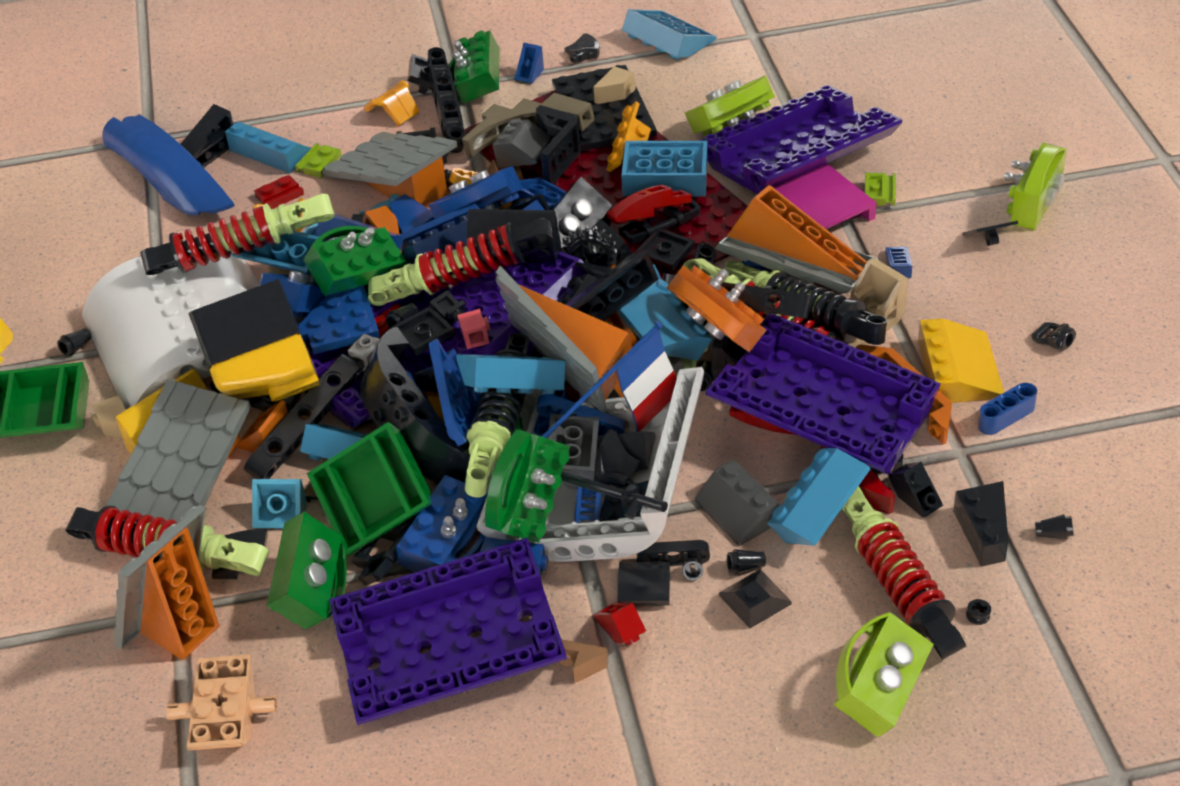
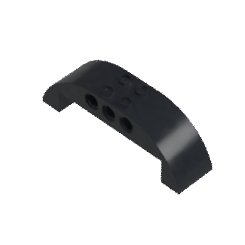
(395, 399)

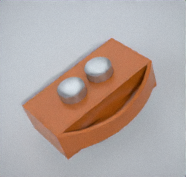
(718, 306)

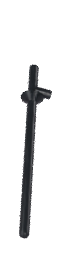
(630, 496)

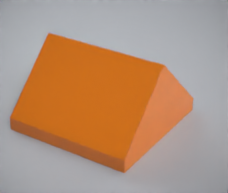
(263, 426)

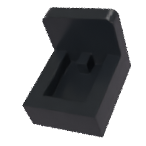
(448, 306)

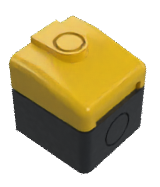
(255, 344)

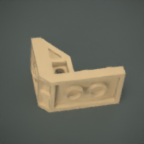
(882, 292)

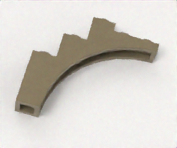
(498, 117)

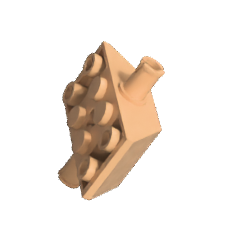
(221, 703)

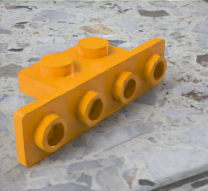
(628, 130)

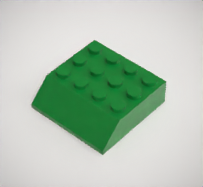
(43, 399)
(370, 487)

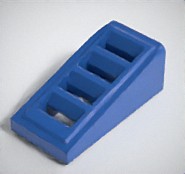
(899, 260)
(585, 493)

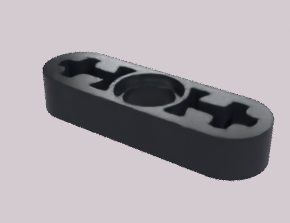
(695, 549)

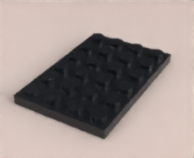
(606, 115)

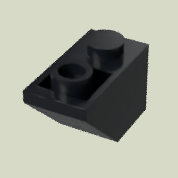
(915, 488)

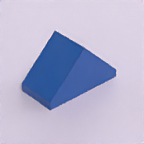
(530, 63)

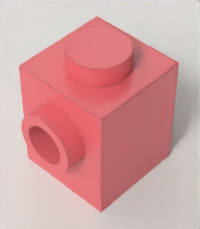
(474, 328)

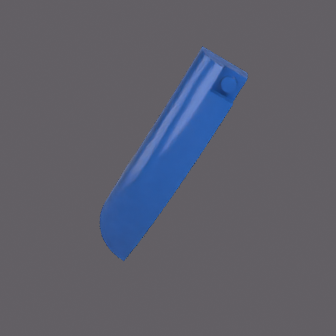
(165, 165)

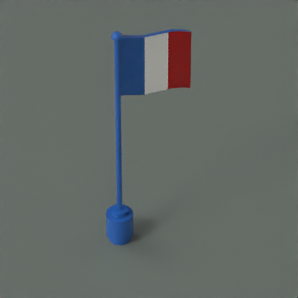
(643, 377)

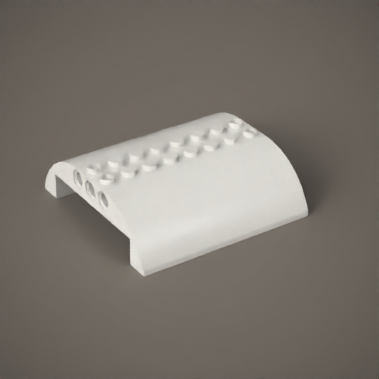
(145, 324)
(623, 537)

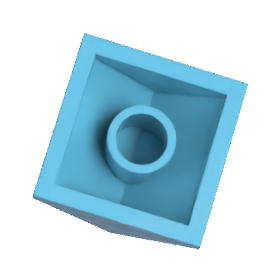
(276, 501)

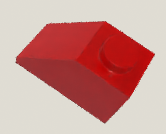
(620, 622)

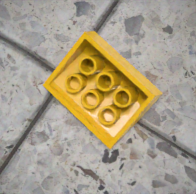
(959, 360)

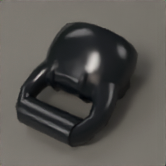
(1059, 338)

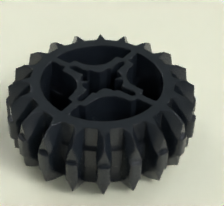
(602, 245)

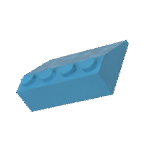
(666, 32)
(670, 163)
(679, 333)

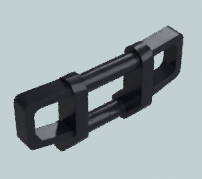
(646, 230)
(378, 565)

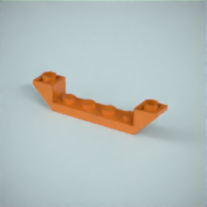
(941, 408)

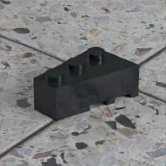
(208, 137)
(984, 521)

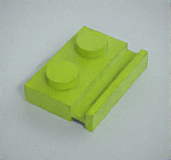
(317, 158)
(881, 188)

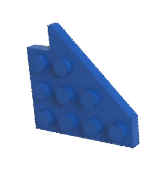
(339, 321)
(456, 399)

